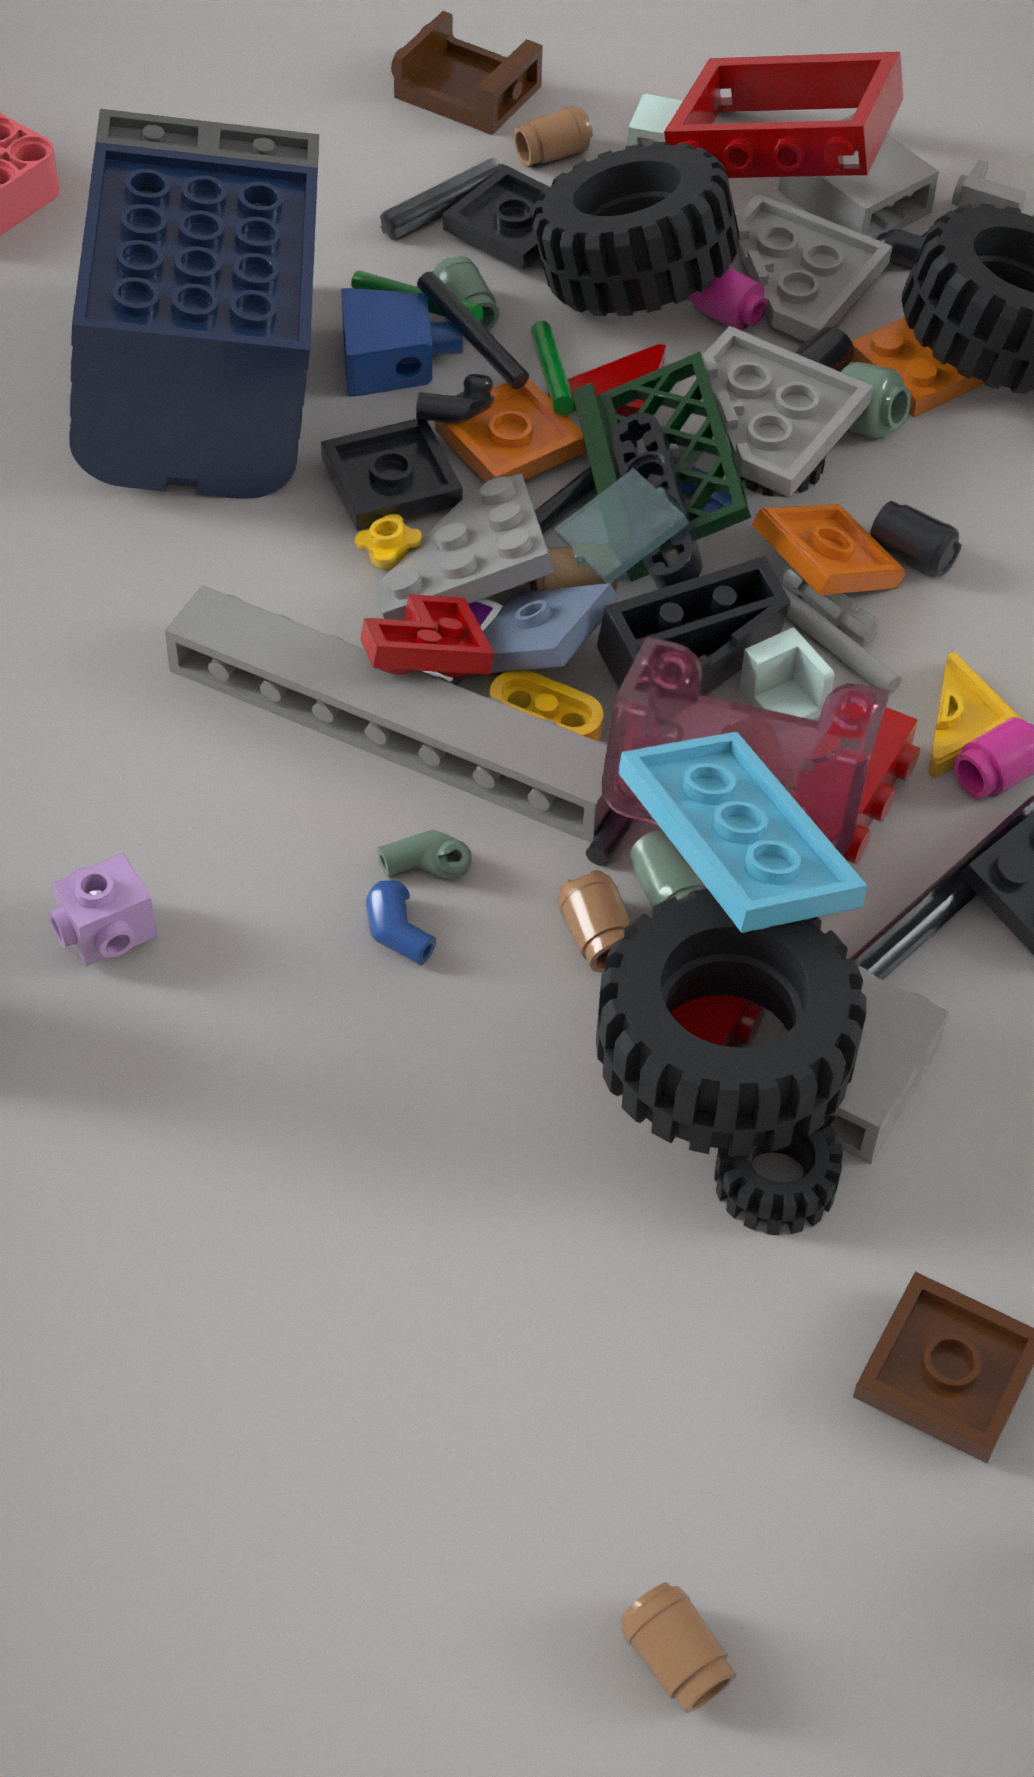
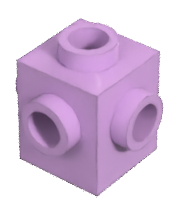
(102, 910)

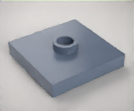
(546, 626)

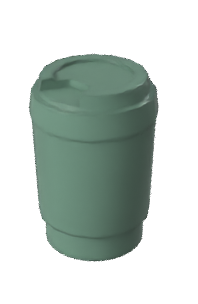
(466, 283)
(663, 869)

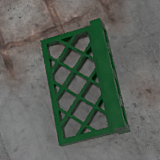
(600, 416)

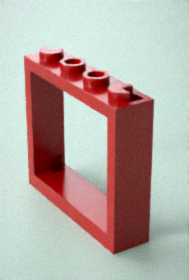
(792, 83)

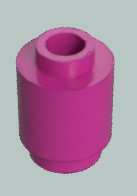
(732, 300)
(997, 759)

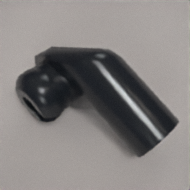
(905, 246)
(460, 407)

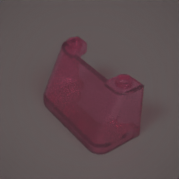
(816, 761)

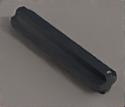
(435, 201)

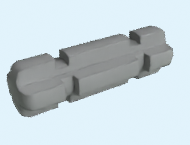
(836, 608)

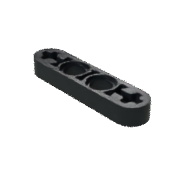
(658, 460)

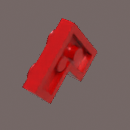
(435, 637)

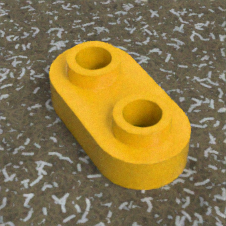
(550, 701)

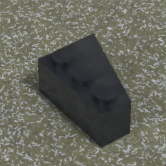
(708, 614)

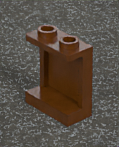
(464, 79)

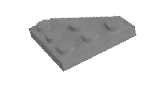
(806, 264)
(780, 408)
(474, 551)

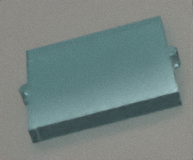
(621, 526)

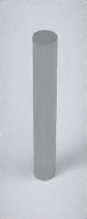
(840, 644)

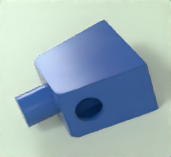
(391, 340)

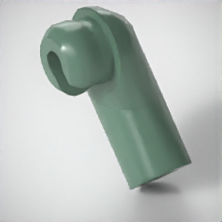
(427, 851)

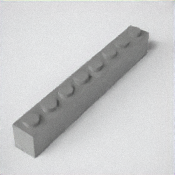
(402, 718)

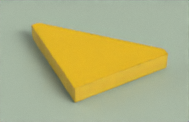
(964, 713)

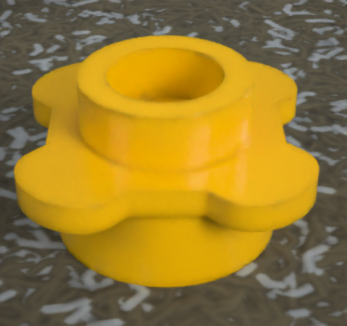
(388, 541)

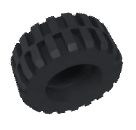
(636, 229)
(976, 294)
(716, 1091)

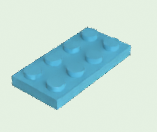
(741, 831)

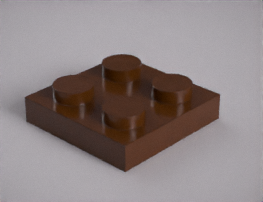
(949, 1367)

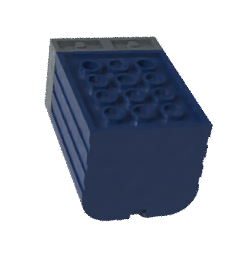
(194, 305)

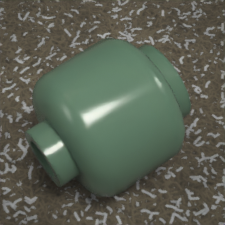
(888, 403)

